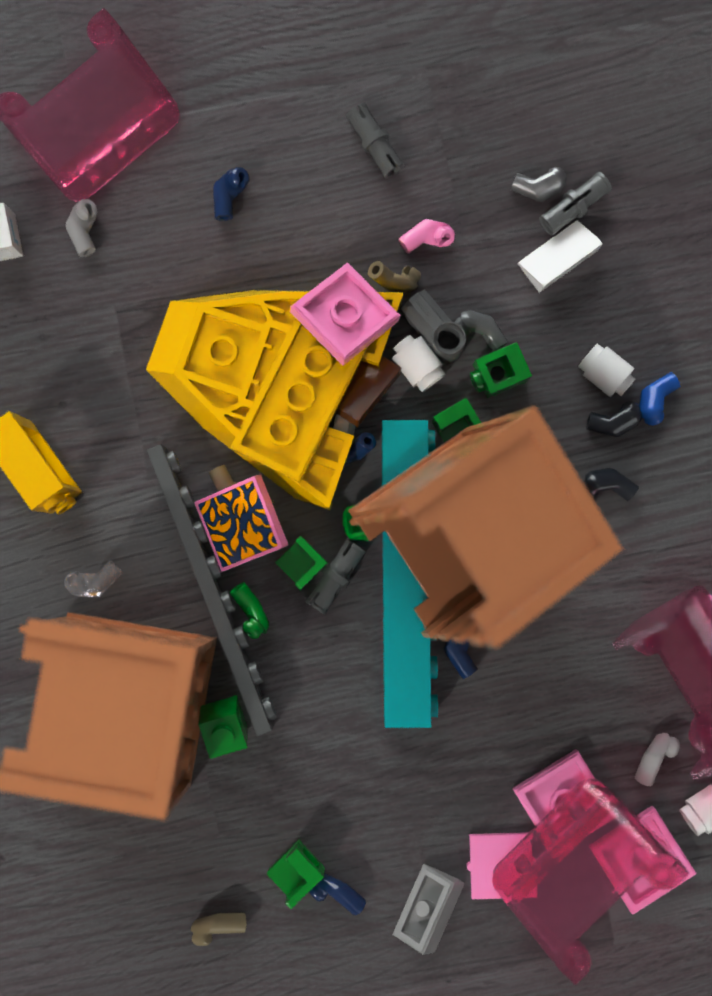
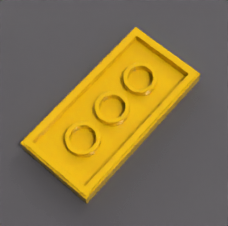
(295, 404)

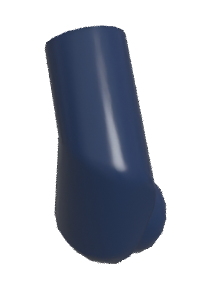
(361, 447)
(340, 892)

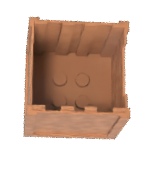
(491, 528)
(111, 714)

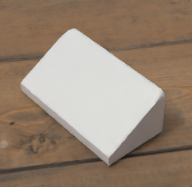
(559, 255)

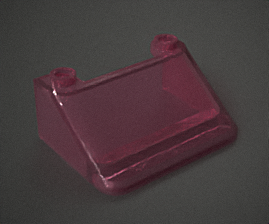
(95, 116)
(578, 868)

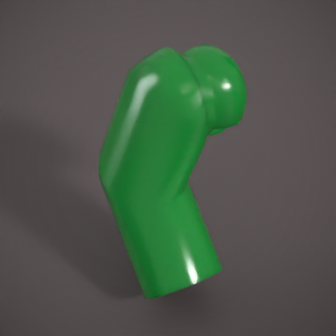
(251, 606)

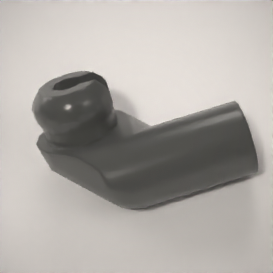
(482, 324)

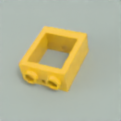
(34, 467)

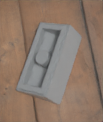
(428, 909)

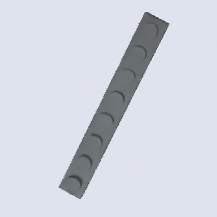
(218, 602)

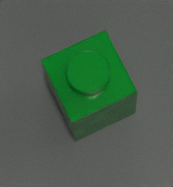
(223, 727)

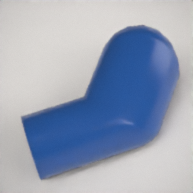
(653, 396)

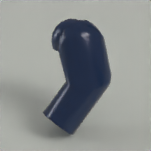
(226, 189)
(459, 657)

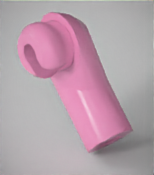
(427, 232)

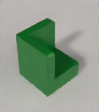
(455, 419)
(301, 562)
(296, 873)

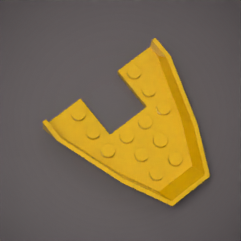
(216, 358)

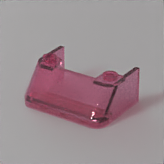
(683, 639)

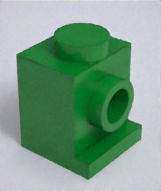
(509, 361)

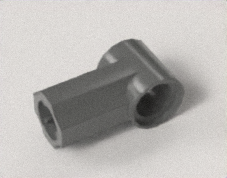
(433, 324)

